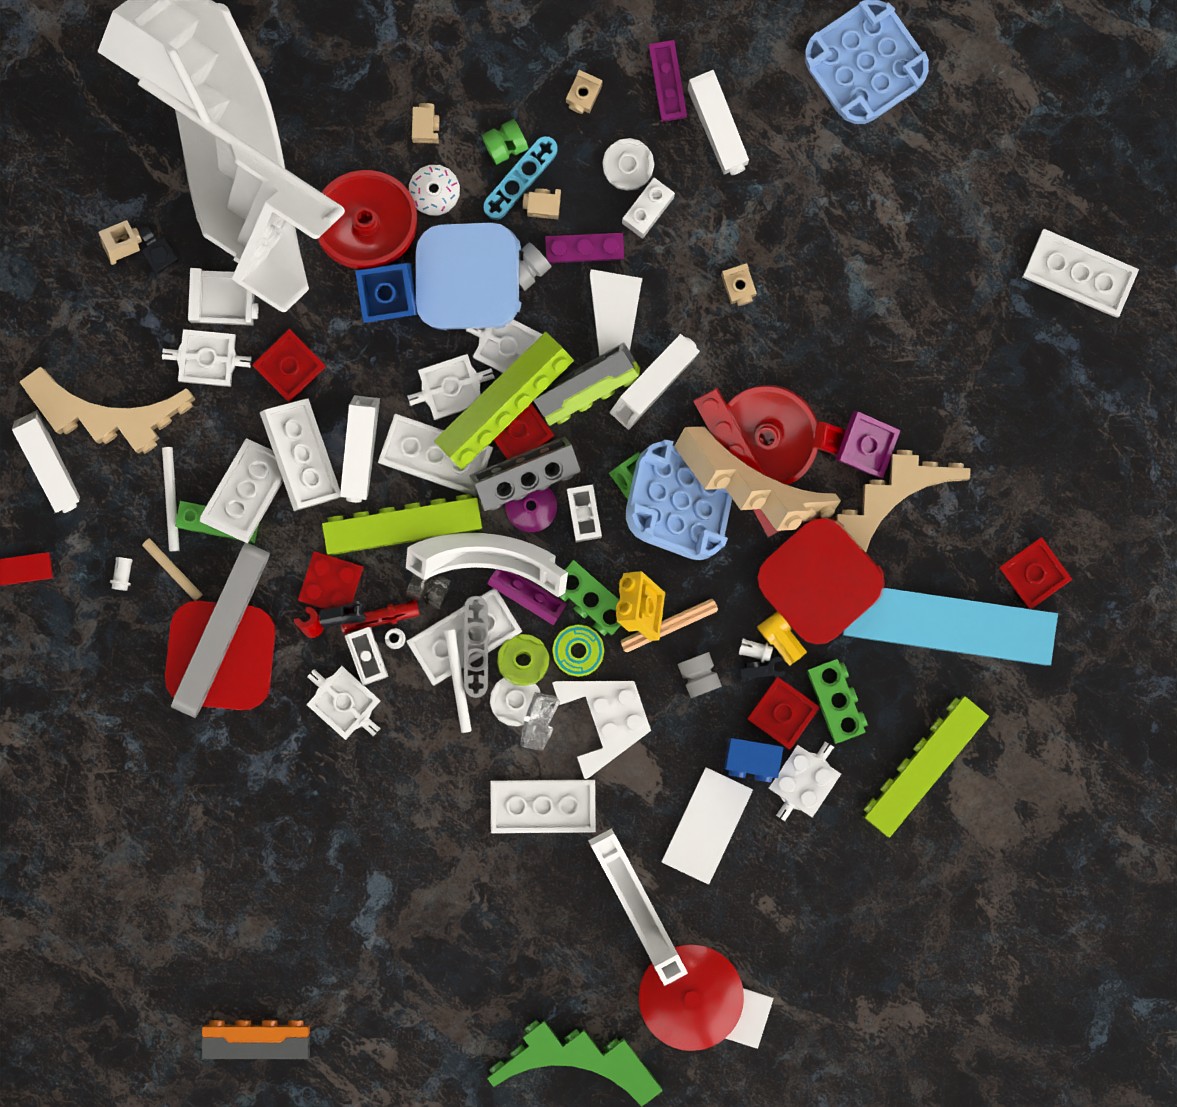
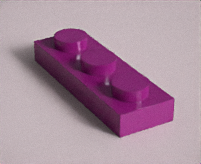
(667, 81)
(584, 248)
(528, 595)

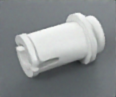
(121, 574)
(401, 641)
(756, 650)

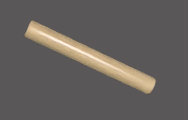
(174, 572)

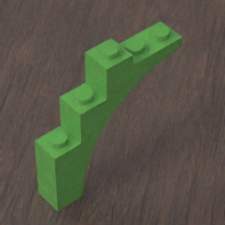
(580, 1051)

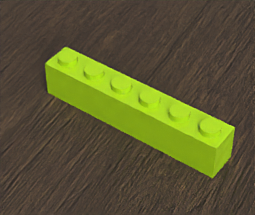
(503, 400)
(401, 526)
(925, 766)

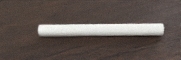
(170, 495)
(457, 680)

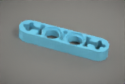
(518, 176)

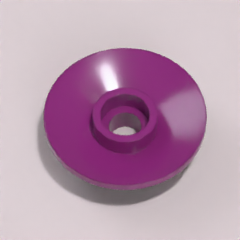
(538, 518)

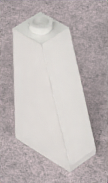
(718, 122)
(614, 307)
(654, 381)
(359, 448)
(46, 462)

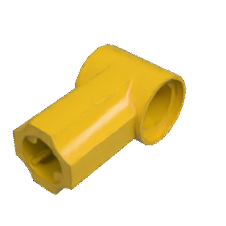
(777, 632)

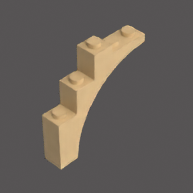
(102, 423)
(904, 479)
(748, 488)

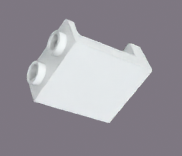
(219, 299)

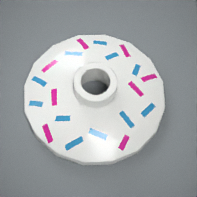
(443, 199)

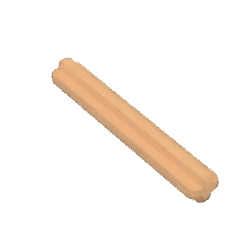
(672, 624)

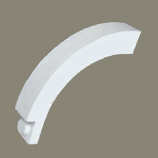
(486, 551)
(638, 907)

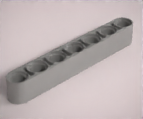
(220, 630)

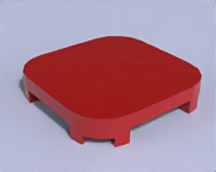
(821, 580)
(246, 667)

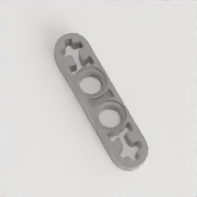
(475, 646)

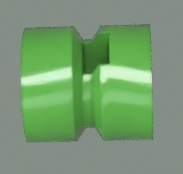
(496, 144)

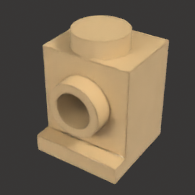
(591, 84)
(424, 124)
(542, 203)
(119, 241)
(735, 274)

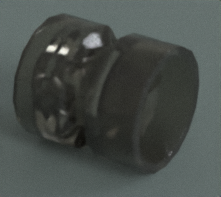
(432, 589)

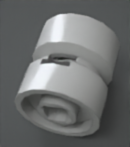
(531, 264)
(699, 675)

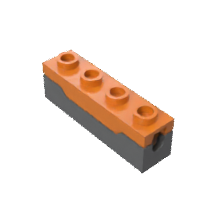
(256, 1041)

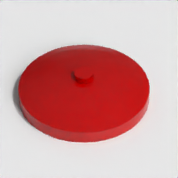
(376, 220)
(778, 430)
(696, 1007)

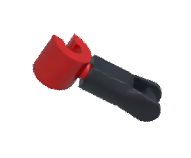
(331, 617)

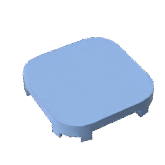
(866, 61)
(467, 276)
(672, 506)

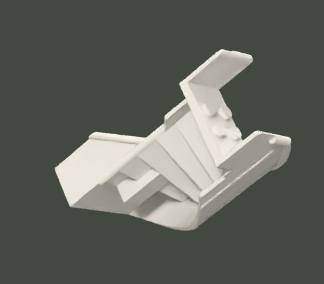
(229, 138)

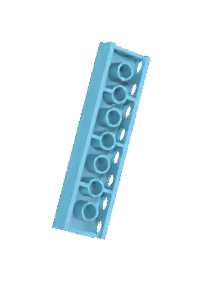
(959, 626)

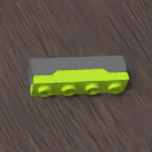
(587, 384)

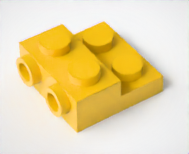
(640, 605)

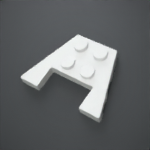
(616, 715)

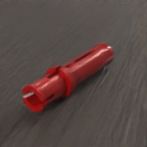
(385, 615)

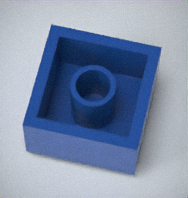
(386, 292)
(753, 758)

